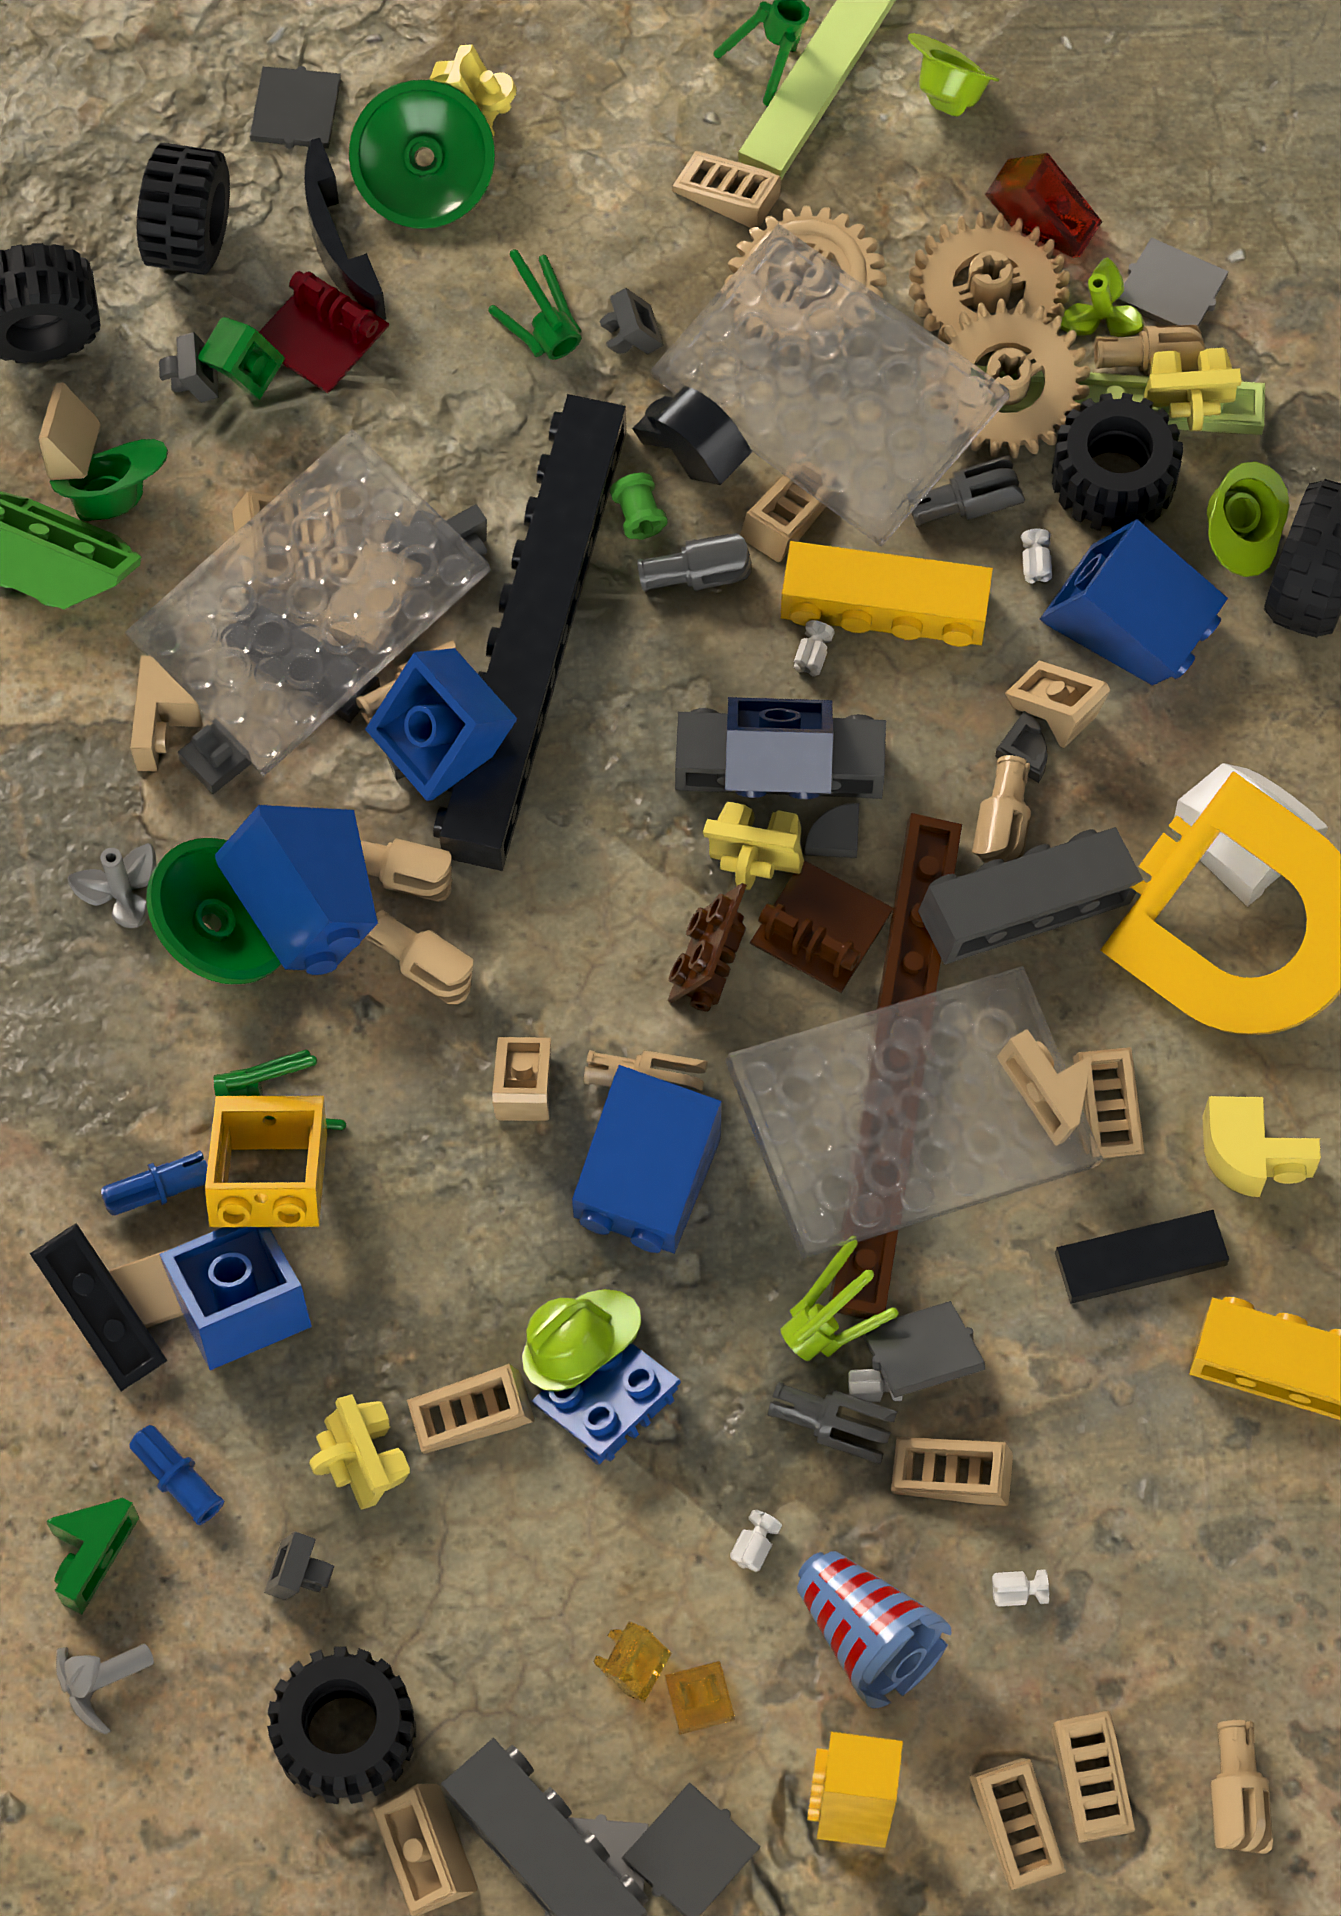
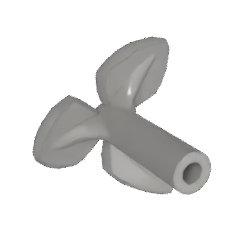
(118, 881)
(86, 1674)

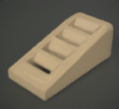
(747, 211)
(773, 533)
(1122, 1061)
(465, 1390)
(954, 1450)
(1082, 1726)
(1031, 1795)

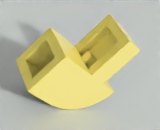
(1242, 1154)

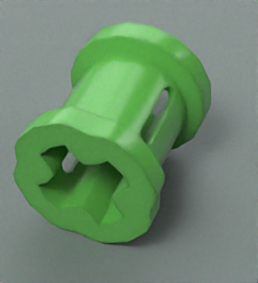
(638, 506)

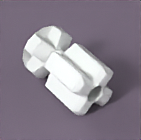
(1036, 556)
(812, 650)
(868, 1385)
(753, 1545)
(1014, 1588)

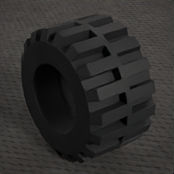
(183, 208)
(45, 303)
(1119, 428)
(334, 1678)

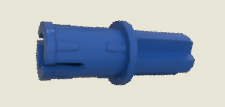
(155, 1184)
(176, 1474)

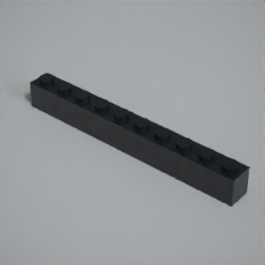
(536, 622)

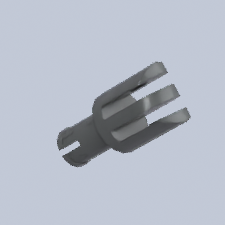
(972, 492)
(700, 564)
(825, 1416)

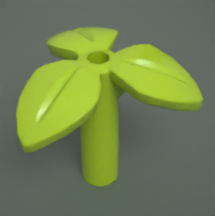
(1104, 288)

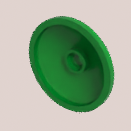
(393, 132)
(193, 891)

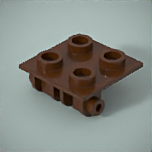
(821, 926)
(713, 944)

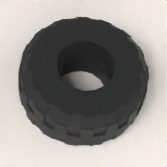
(1308, 574)

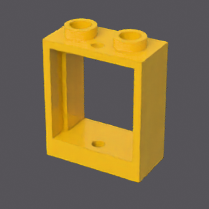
(241, 1125)

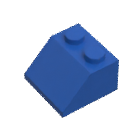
(439, 721)
(236, 1292)

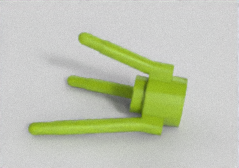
(813, 1327)

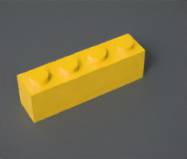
(886, 593)
(1270, 1356)
(855, 1789)

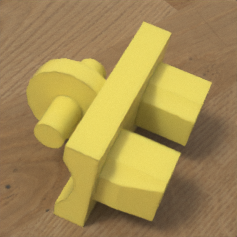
(468, 74)
(1192, 392)
(751, 849)
(351, 1455)

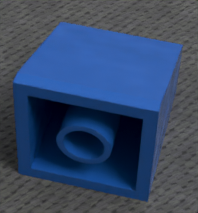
(1137, 605)
(302, 883)
(647, 1160)

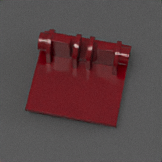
(321, 331)

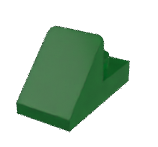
(242, 356)
(99, 1536)

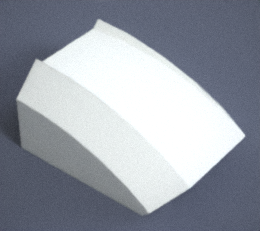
(1225, 858)

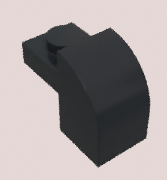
(697, 433)

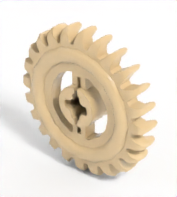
(829, 238)
(998, 264)
(1045, 352)

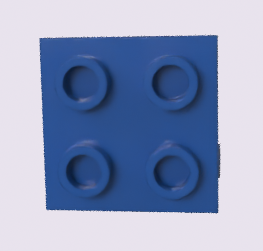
(611, 1402)

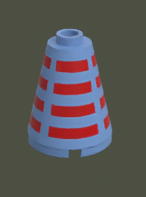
(871, 1626)

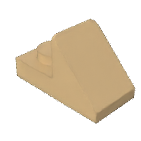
(1060, 697)
(158, 705)
(522, 1079)
(1051, 1096)

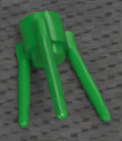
(782, 26)
(554, 329)
(248, 1081)

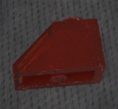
(1044, 198)

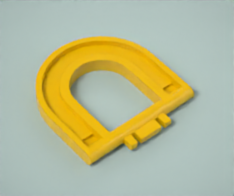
(1191, 981)

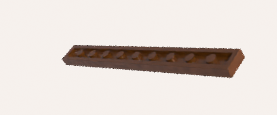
(908, 973)

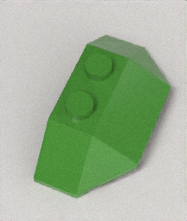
(57, 554)

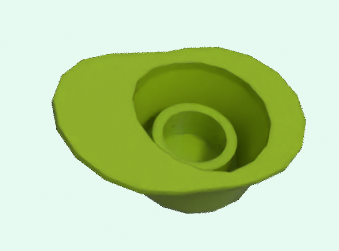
(949, 76)
(1247, 518)
(577, 1337)

